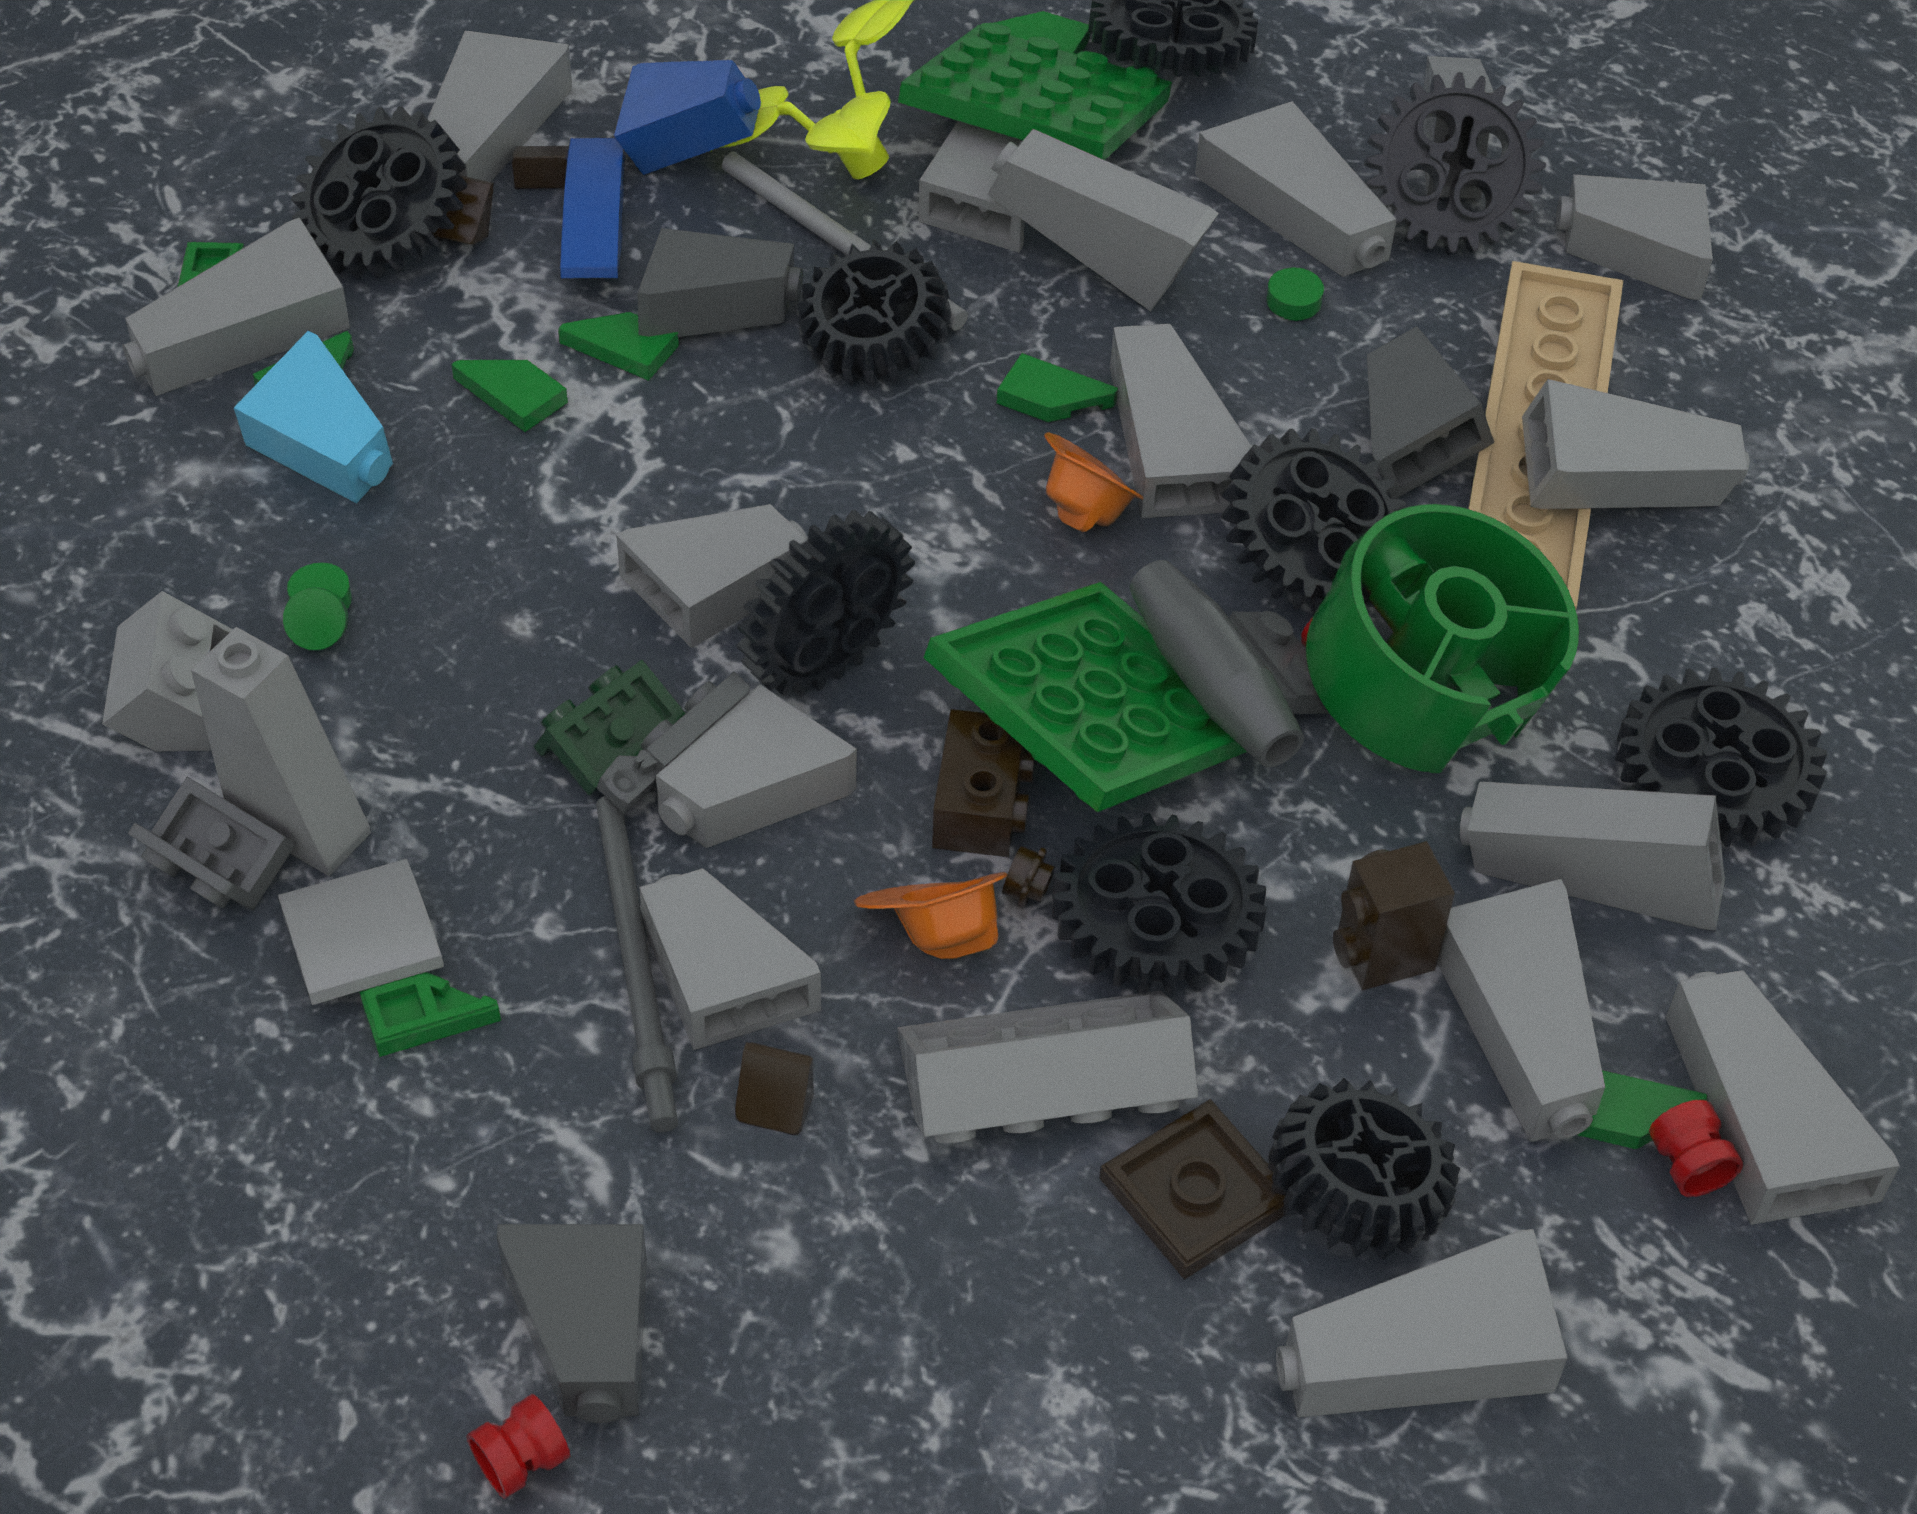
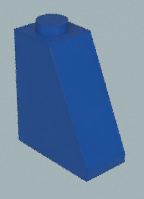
(684, 111)

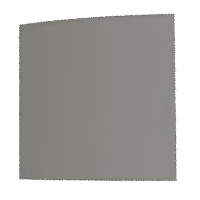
(360, 931)

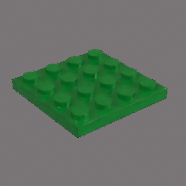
(1031, 85)
(1084, 694)

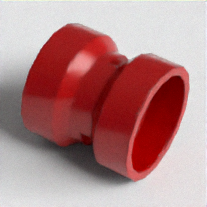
(1695, 1147)
(522, 1444)

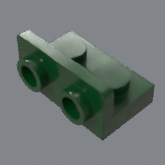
(607, 723)

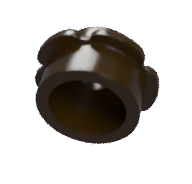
(1028, 876)

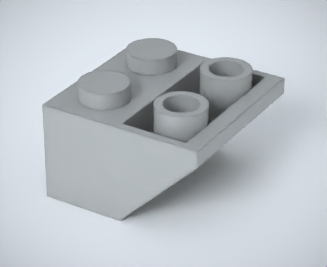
(151, 677)

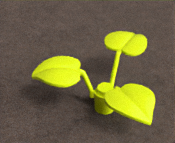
(854, 127)

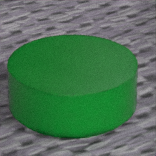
(1295, 293)
(323, 576)
(315, 618)

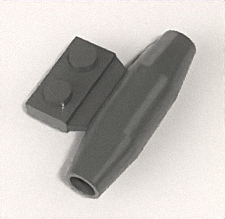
(1238, 667)

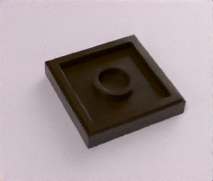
(1195, 1188)

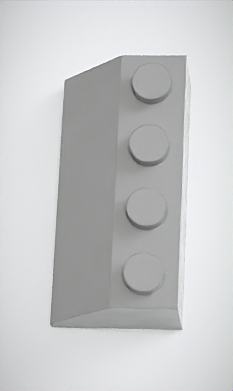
(1048, 1065)

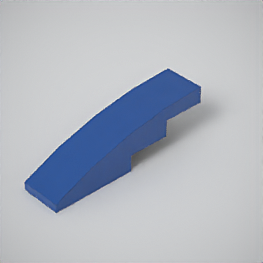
(593, 209)

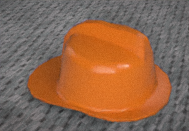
(1085, 487)
(944, 917)

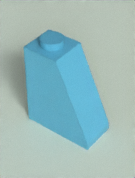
(315, 422)

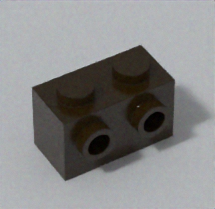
(979, 787)
(1393, 915)

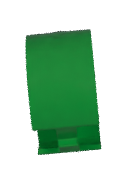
(1464, 613)

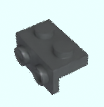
(217, 844)

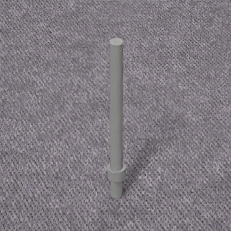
(808, 215)

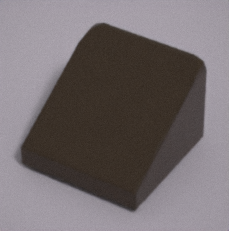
(539, 166)
(474, 219)
(774, 1088)

